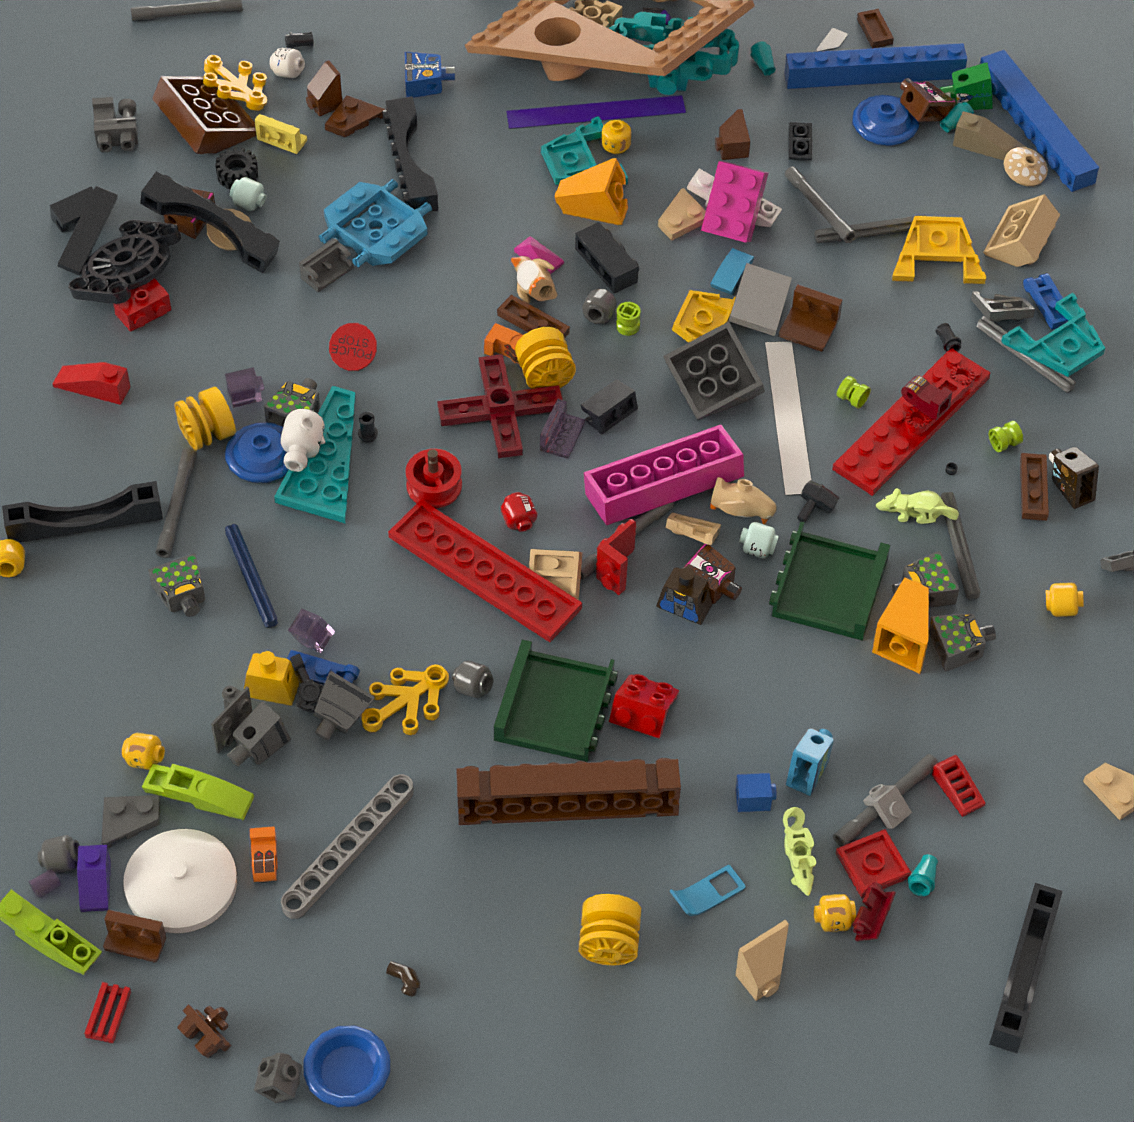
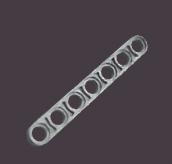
(346, 857)

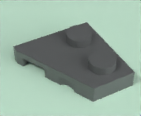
(1003, 307)
(128, 816)

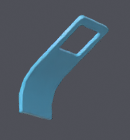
(703, 896)

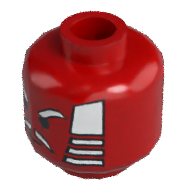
(519, 512)

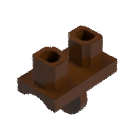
(212, 1038)

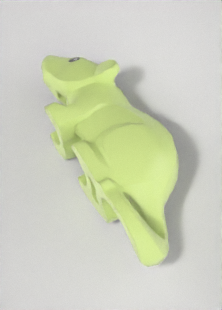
(922, 505)
(798, 848)

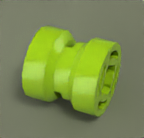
(628, 318)
(853, 392)
(1005, 436)

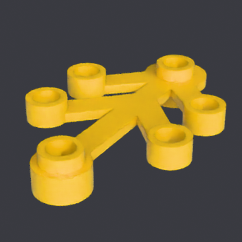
(254, 99)
(407, 696)

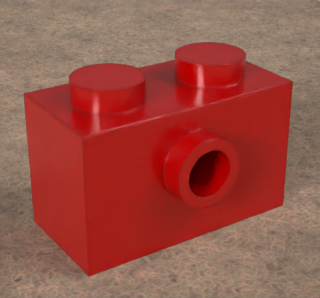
(144, 305)

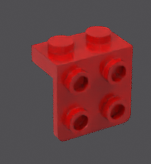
(613, 555)
(642, 705)

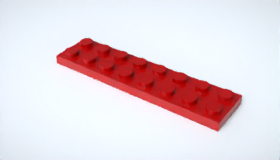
(889, 443)
(485, 570)

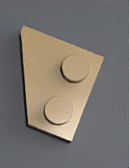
(681, 216)
(694, 528)
(559, 568)
(1113, 788)

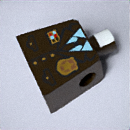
(1074, 476)

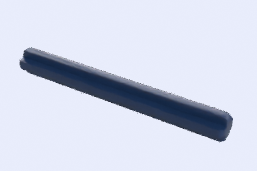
(251, 576)

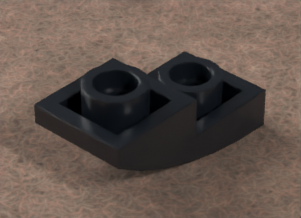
(800, 141)

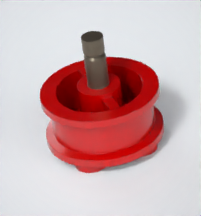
(434, 477)

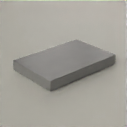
(760, 299)

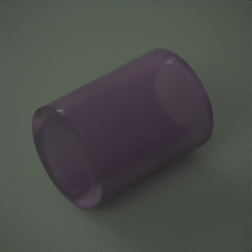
(44, 883)

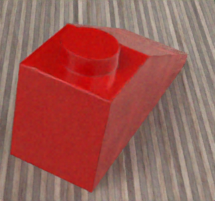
(95, 380)

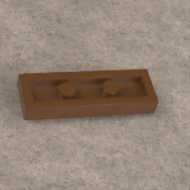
(528, 317)
(1034, 486)

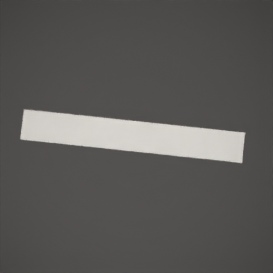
(788, 416)

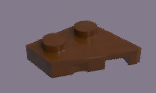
(351, 116)

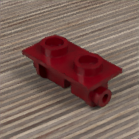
(871, 919)

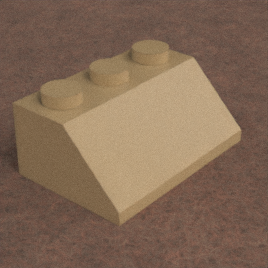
(1023, 232)

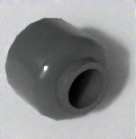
(599, 306)
(472, 679)
(59, 854)

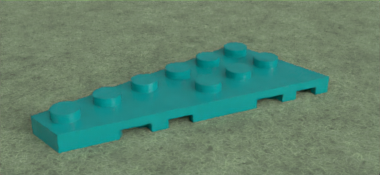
(325, 480)

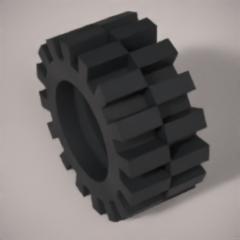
(236, 159)

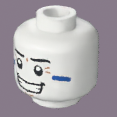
(287, 63)

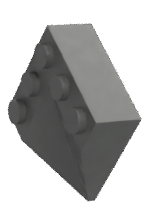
(714, 372)

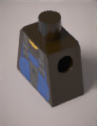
(686, 595)

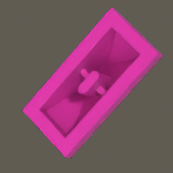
(535, 250)

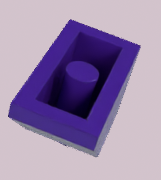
(93, 878)

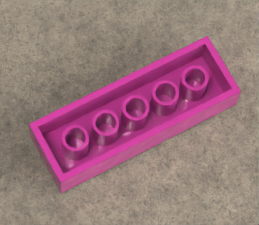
(663, 474)

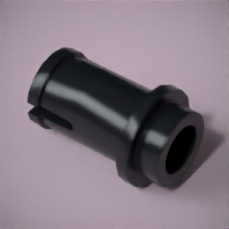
(298, 40)
(948, 337)
(367, 430)

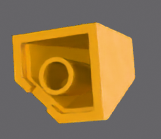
(595, 193)

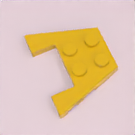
(938, 240)
(701, 314)

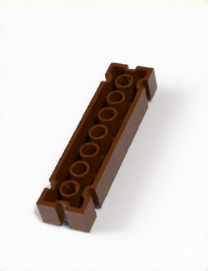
(568, 791)

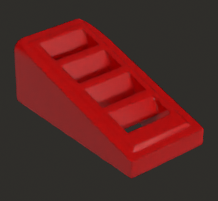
(949, 770)

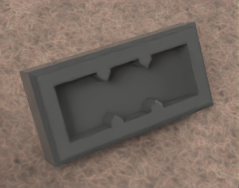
(1118, 562)

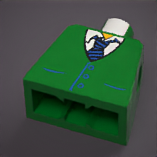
(971, 86)

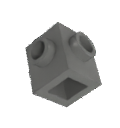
(278, 1077)

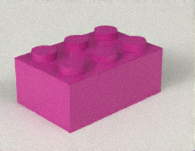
(734, 201)

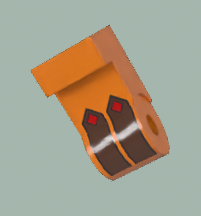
(502, 341)
(264, 854)

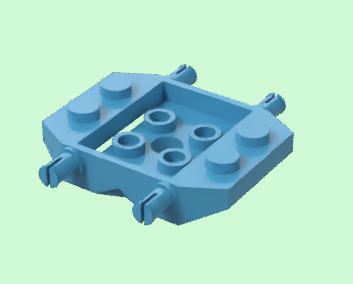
(399, 223)

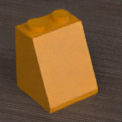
(904, 627)

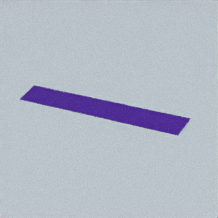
(588, 111)

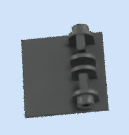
(236, 709)

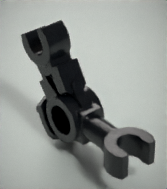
(308, 689)

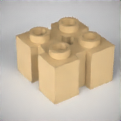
(601, 13)

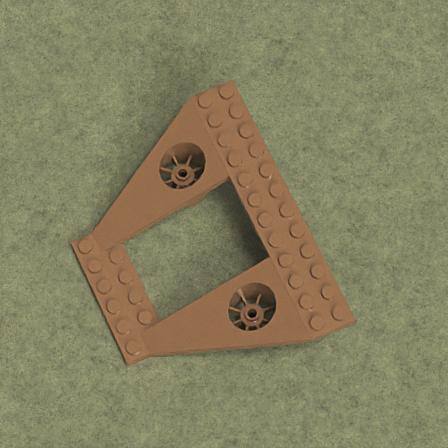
(573, 44)

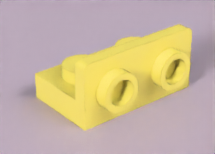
(279, 134)

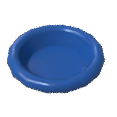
(884, 120)
(257, 453)
(346, 1066)

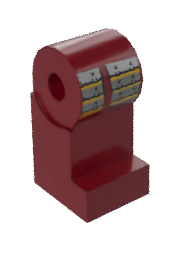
(927, 397)

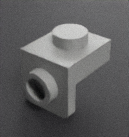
(888, 804)

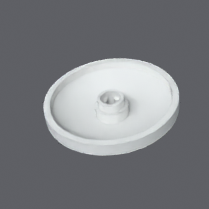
(181, 880)

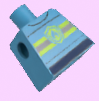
(812, 748)

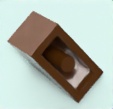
(325, 90)
(733, 137)

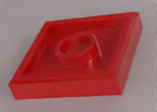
(872, 861)

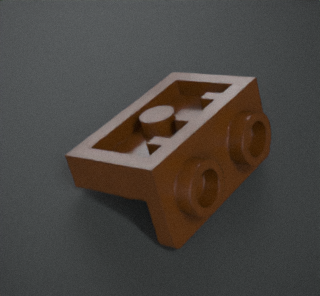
(134, 936)

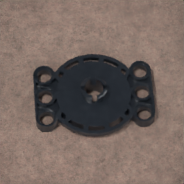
(126, 262)

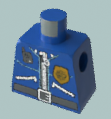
(425, 74)

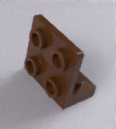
(811, 318)

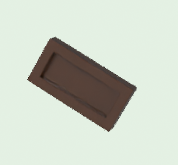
(875, 28)

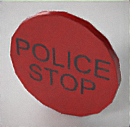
(353, 346)

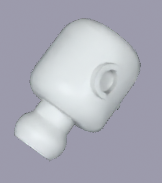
(301, 438)

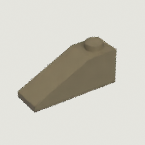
(983, 137)

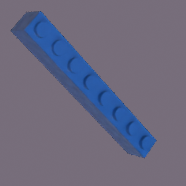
(873, 65)
(1040, 122)

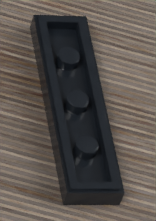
(87, 230)

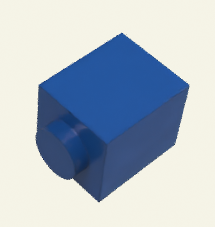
(754, 792)

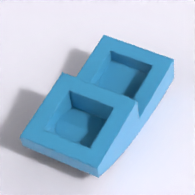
(731, 271)

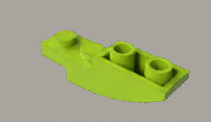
(198, 788)
(47, 935)

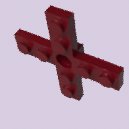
(501, 415)

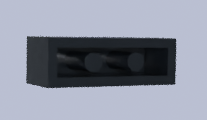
(606, 257)

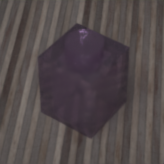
(244, 387)
(311, 630)

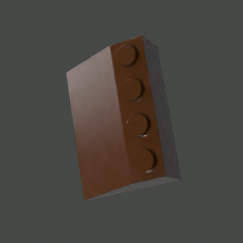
(201, 116)

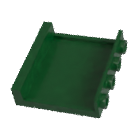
(828, 584)
(554, 704)

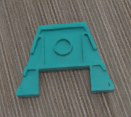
(570, 153)
(1066, 347)

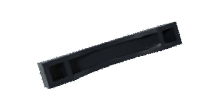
(402, 123)
(170, 198)
(34, 521)
(1025, 968)

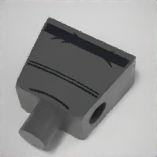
(339, 705)
(259, 736)

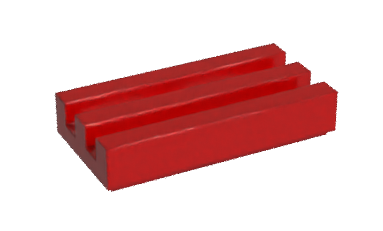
(113, 991)

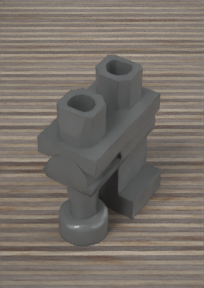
(111, 130)

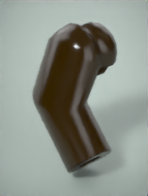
(407, 975)

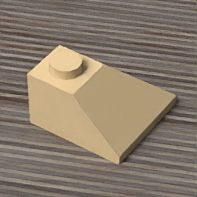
(762, 961)

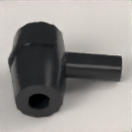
(816, 496)

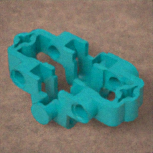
(699, 66)

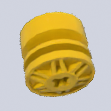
(545, 358)
(201, 419)
(610, 929)

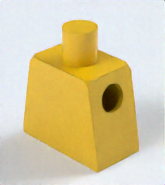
(271, 679)

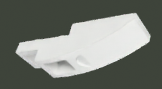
(702, 184)

